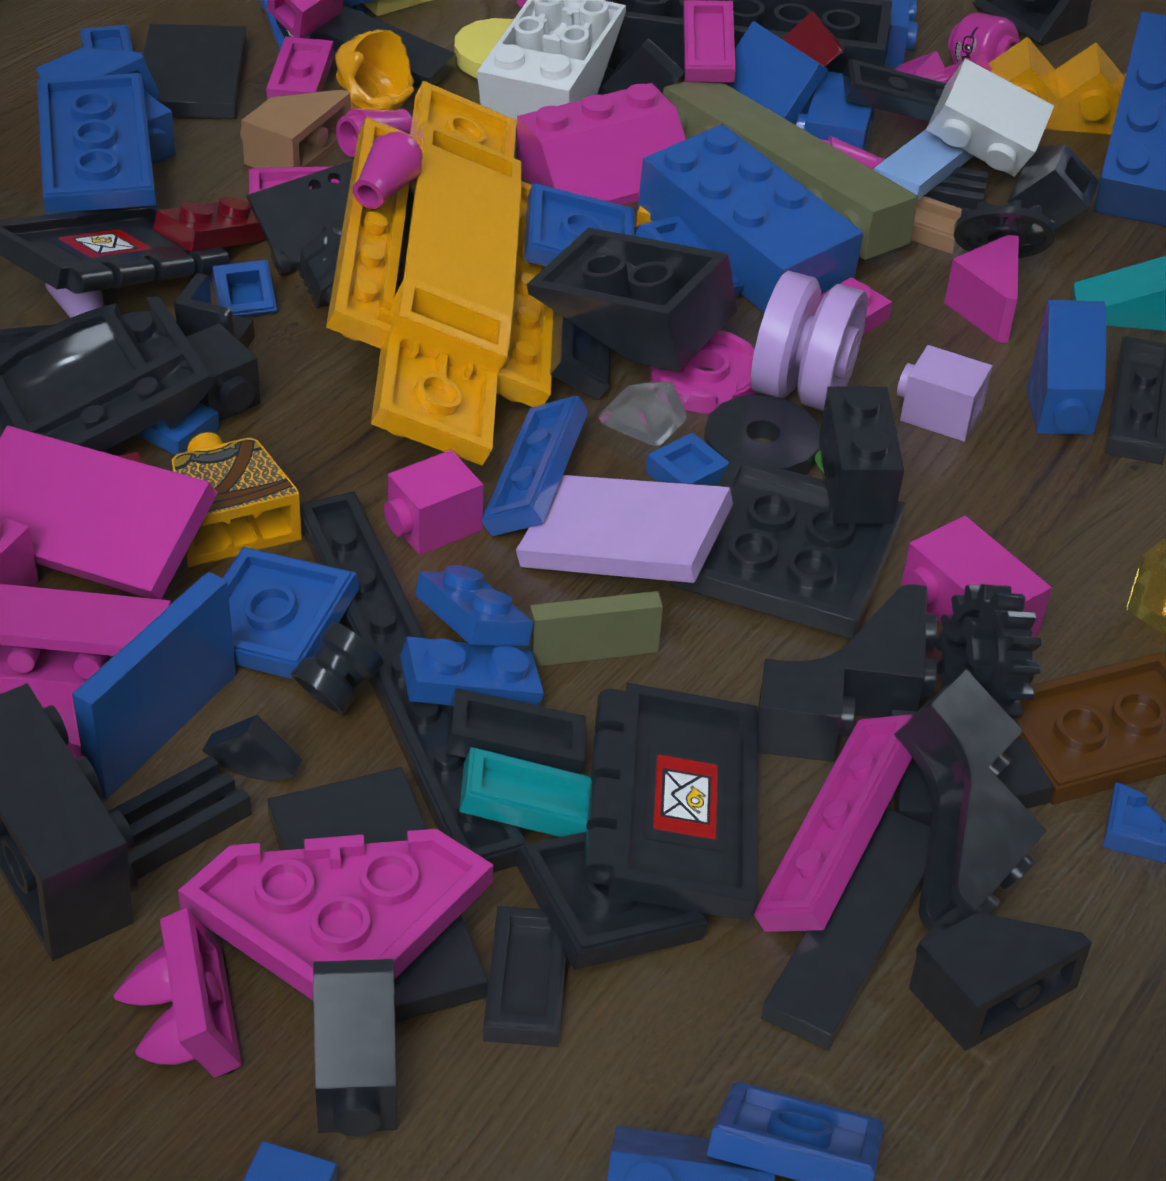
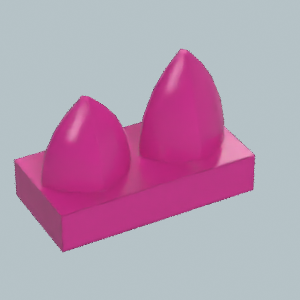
(194, 978)

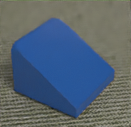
(245, 288)

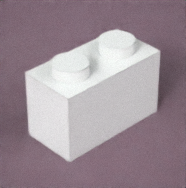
(990, 118)

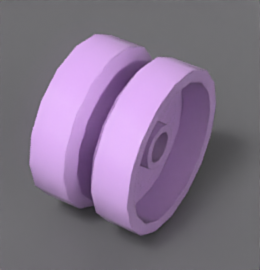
(808, 339)

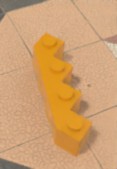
(1081, 90)

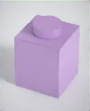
(944, 392)

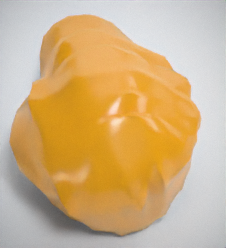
(375, 70)

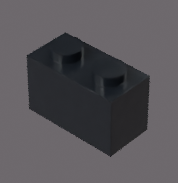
(860, 455)

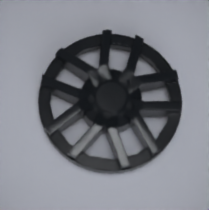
(994, 222)

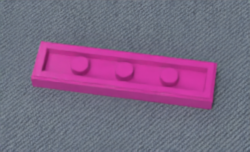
(836, 829)

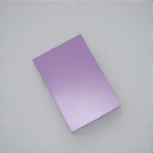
(627, 528)

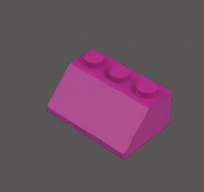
(597, 142)

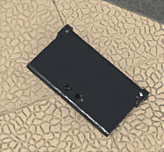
(295, 214)

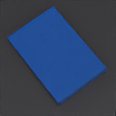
(156, 683)

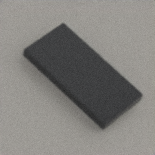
(384, 811)

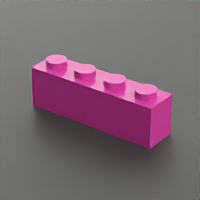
(67, 631)

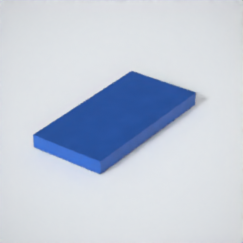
(94, 143)

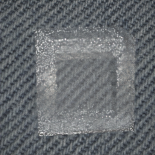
(646, 412)

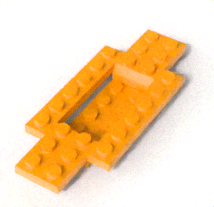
(464, 304)

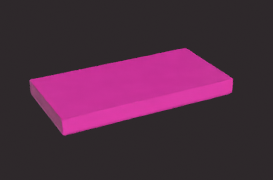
(100, 511)

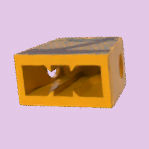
(253, 503)

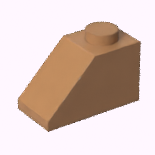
(293, 129)

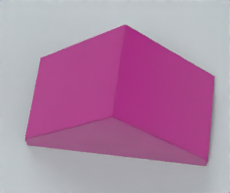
(986, 286)

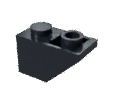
(1056, 182)

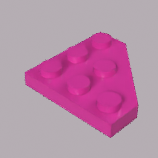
(336, 900)

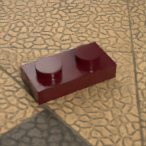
(209, 225)

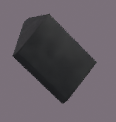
(1040, 19)

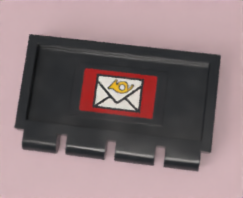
(100, 249)
(674, 801)

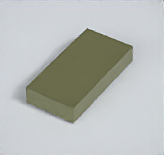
(596, 628)

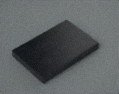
(196, 68)

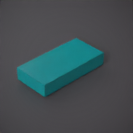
(524, 793)

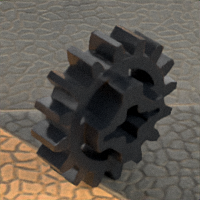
(992, 642)

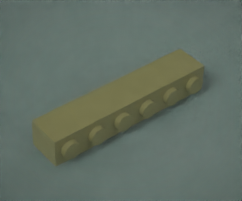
(849, 187)

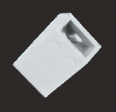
(550, 55)

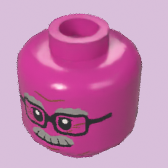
(982, 34)

